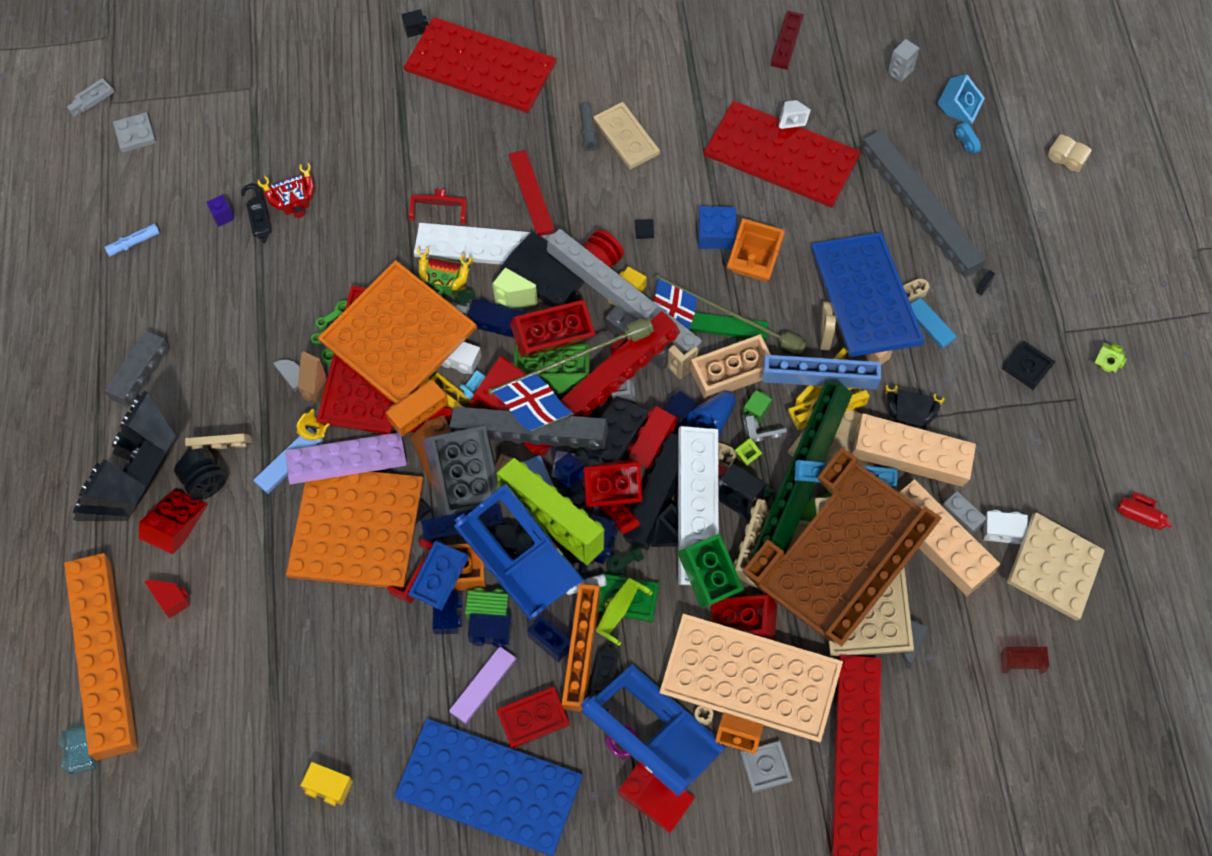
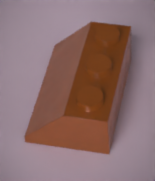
(430, 428)

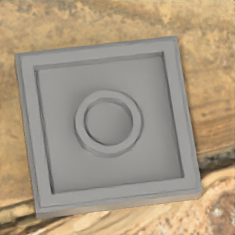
(767, 767)

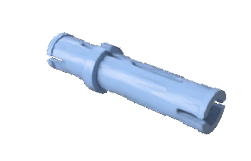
(131, 240)

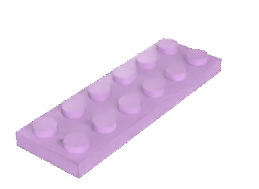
(345, 458)

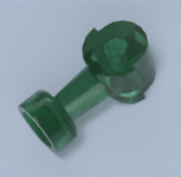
(617, 564)

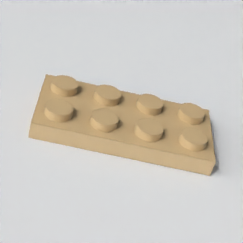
(626, 135)

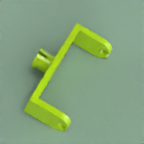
(618, 607)

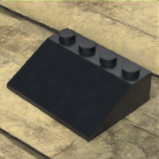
(553, 280)

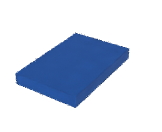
(438, 575)

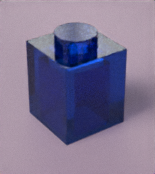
(568, 469)

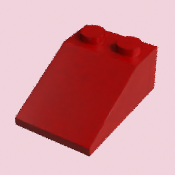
(612, 483)
(747, 614)
(654, 798)

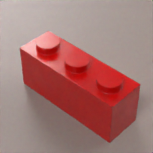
(652, 436)

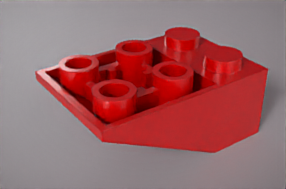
(500, 374)
(171, 521)

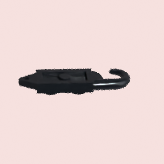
(257, 213)
(604, 670)

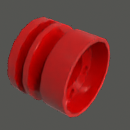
(604, 247)

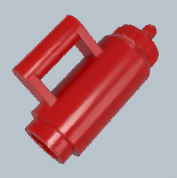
(1143, 510)

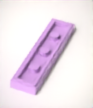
(482, 685)

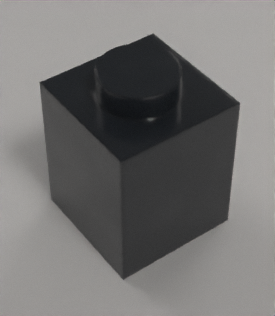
(414, 23)

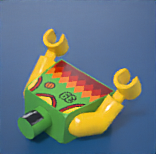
(442, 274)

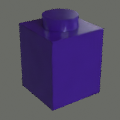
(220, 210)

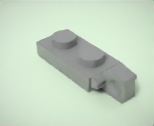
(90, 97)

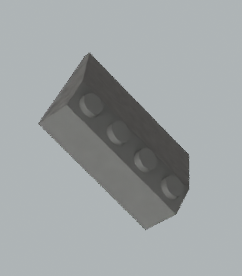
(461, 469)

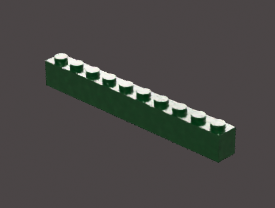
(812, 447)

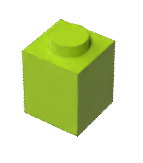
(747, 451)

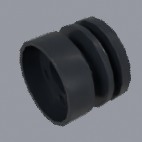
(200, 474)

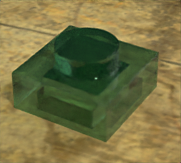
(463, 294)

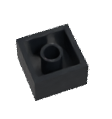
(740, 490)

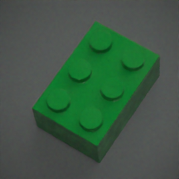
(710, 570)

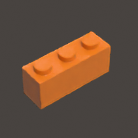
(416, 407)

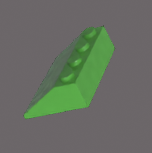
(562, 377)

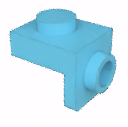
(473, 384)

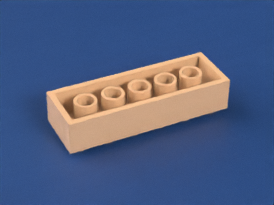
(913, 450)
(953, 546)

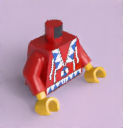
(291, 194)

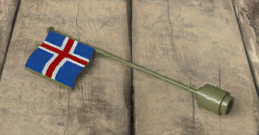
(681, 306)
(535, 402)

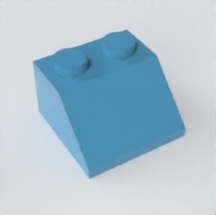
(961, 99)

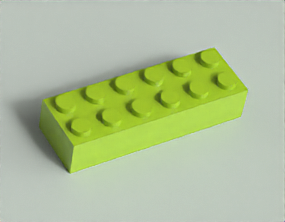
(554, 512)

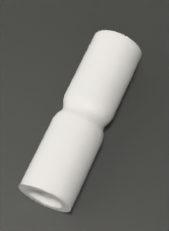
(599, 580)

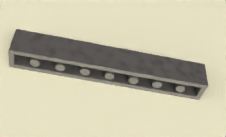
(502, 425)

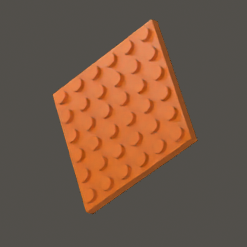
(397, 333)
(356, 529)

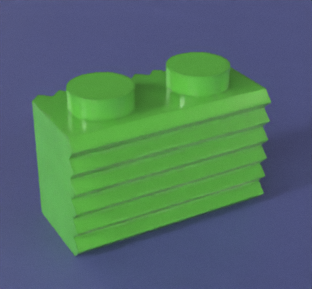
(487, 602)

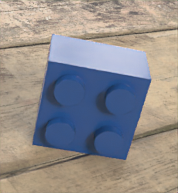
(717, 227)

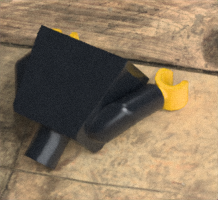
(912, 408)

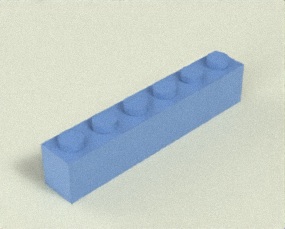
(818, 370)

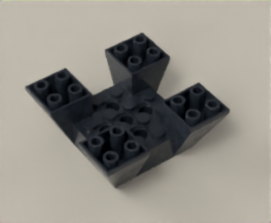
(143, 442)

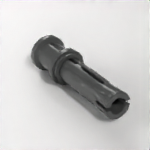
(588, 131)

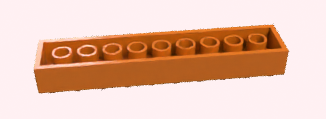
(100, 657)

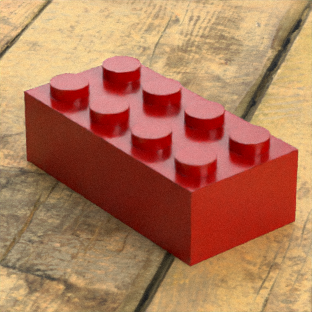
(552, 328)

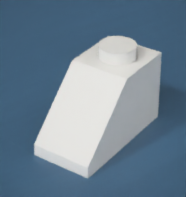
(793, 114)

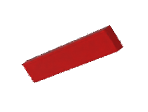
(531, 193)

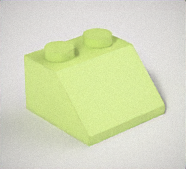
(514, 291)

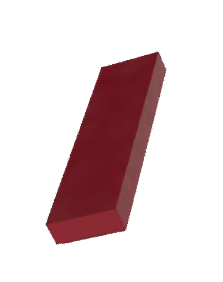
(787, 40)

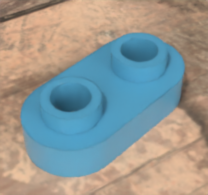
(968, 138)

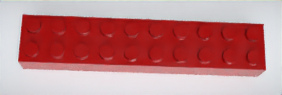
(856, 758)

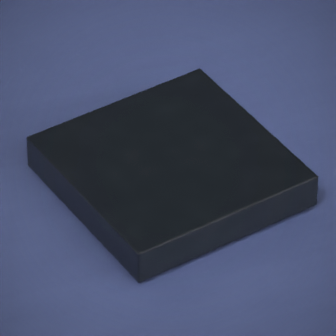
(1028, 365)

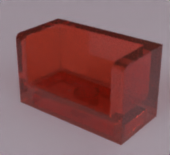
(1025, 658)

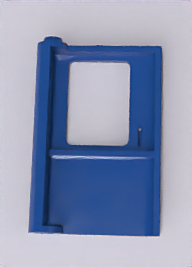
(537, 574)
(676, 751)

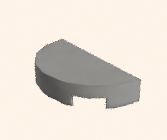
(289, 371)

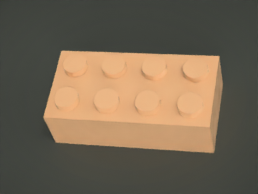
(730, 367)

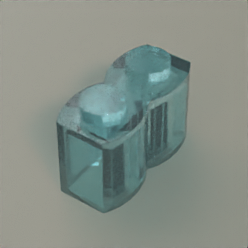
(76, 751)

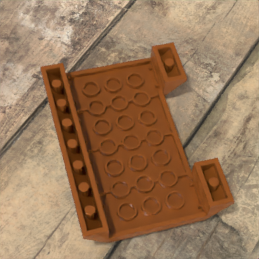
(845, 552)

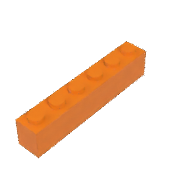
(581, 647)

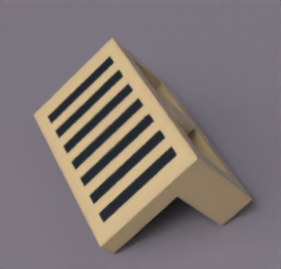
(680, 363)

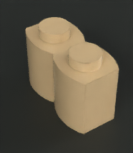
(1069, 153)

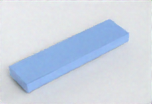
(277, 470)

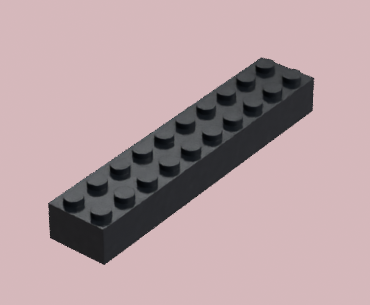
(623, 423)

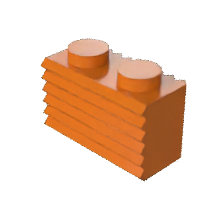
(739, 733)

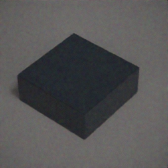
(644, 229)
(985, 282)

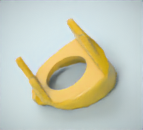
(309, 419)

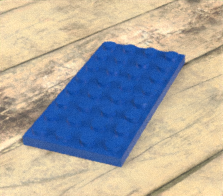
(866, 294)
(489, 787)

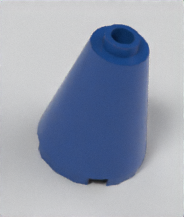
(713, 412)

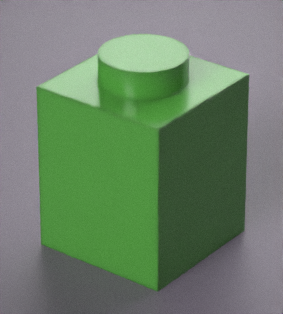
(758, 405)

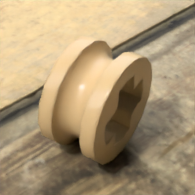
(706, 710)

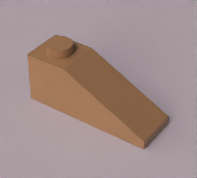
(311, 378)

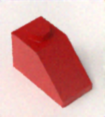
(168, 596)

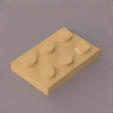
(219, 442)

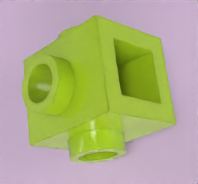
(1104, 360)

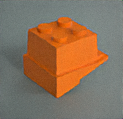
(755, 250)

